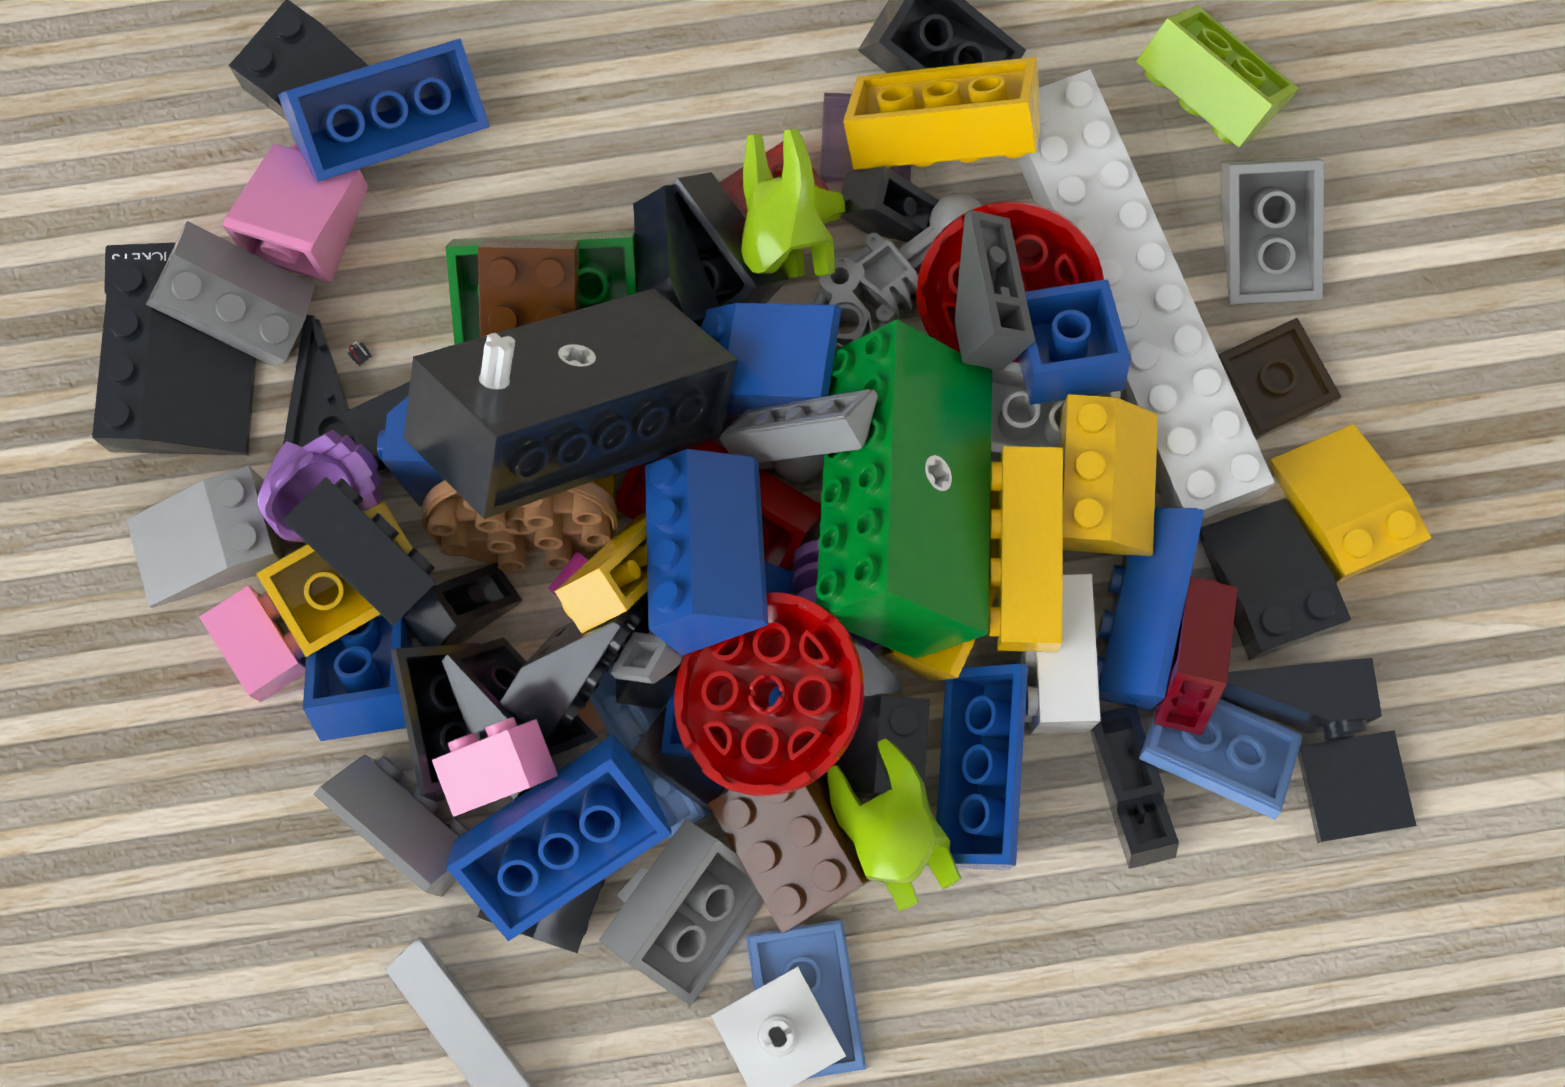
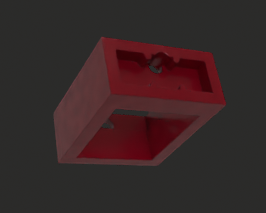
(1200, 657)

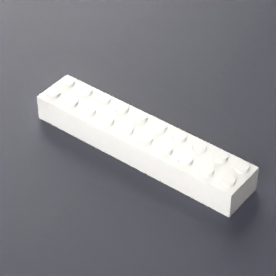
(1085, 174)

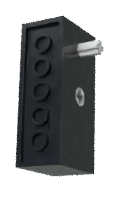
(566, 400)

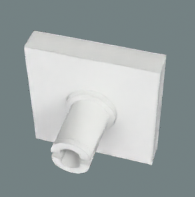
(778, 1033)

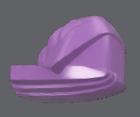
(301, 469)

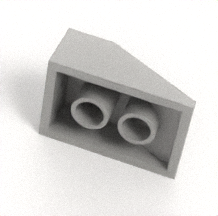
(1273, 229)
(203, 538)

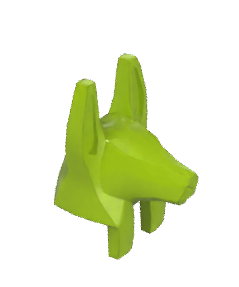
(786, 211)
(894, 830)

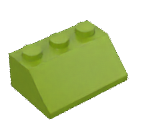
(1215, 75)

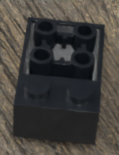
(568, 670)

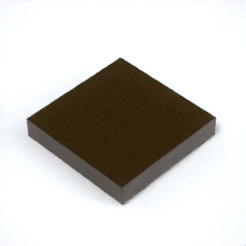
(1278, 378)

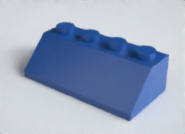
(384, 110)
(704, 549)
(1147, 612)
(982, 765)
(559, 838)

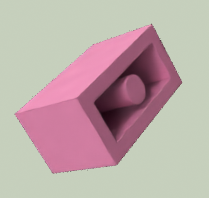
(255, 643)
(494, 767)

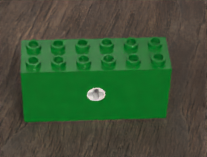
(912, 506)

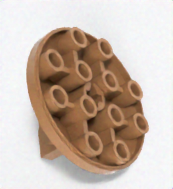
(559, 525)

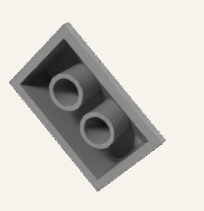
(232, 295)
(394, 820)
(685, 913)

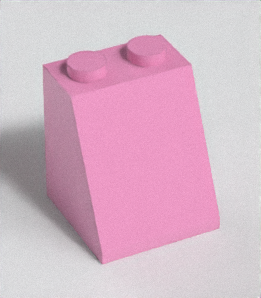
(293, 217)

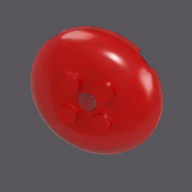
(1048, 251)
(727, 689)

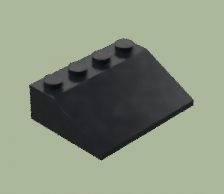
(163, 380)

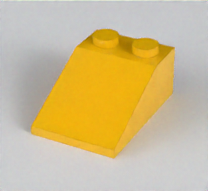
(1349, 503)

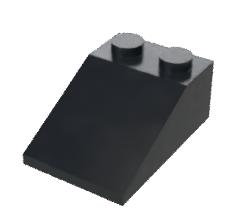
(935, 35)
(290, 53)
(1280, 578)
(481, 680)
(1310, 697)
(890, 717)

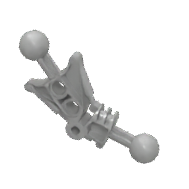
(885, 280)

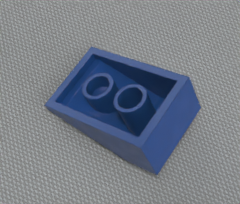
(780, 351)
(354, 682)

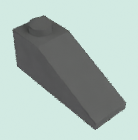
(991, 297)

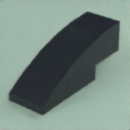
(1133, 789)

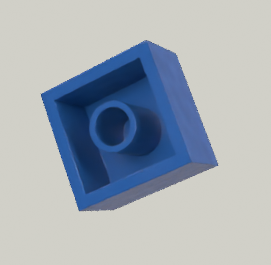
(1076, 343)

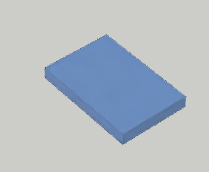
(1234, 757)
(824, 963)

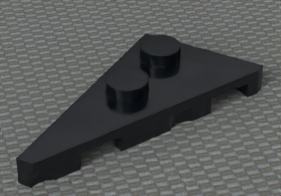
(317, 392)

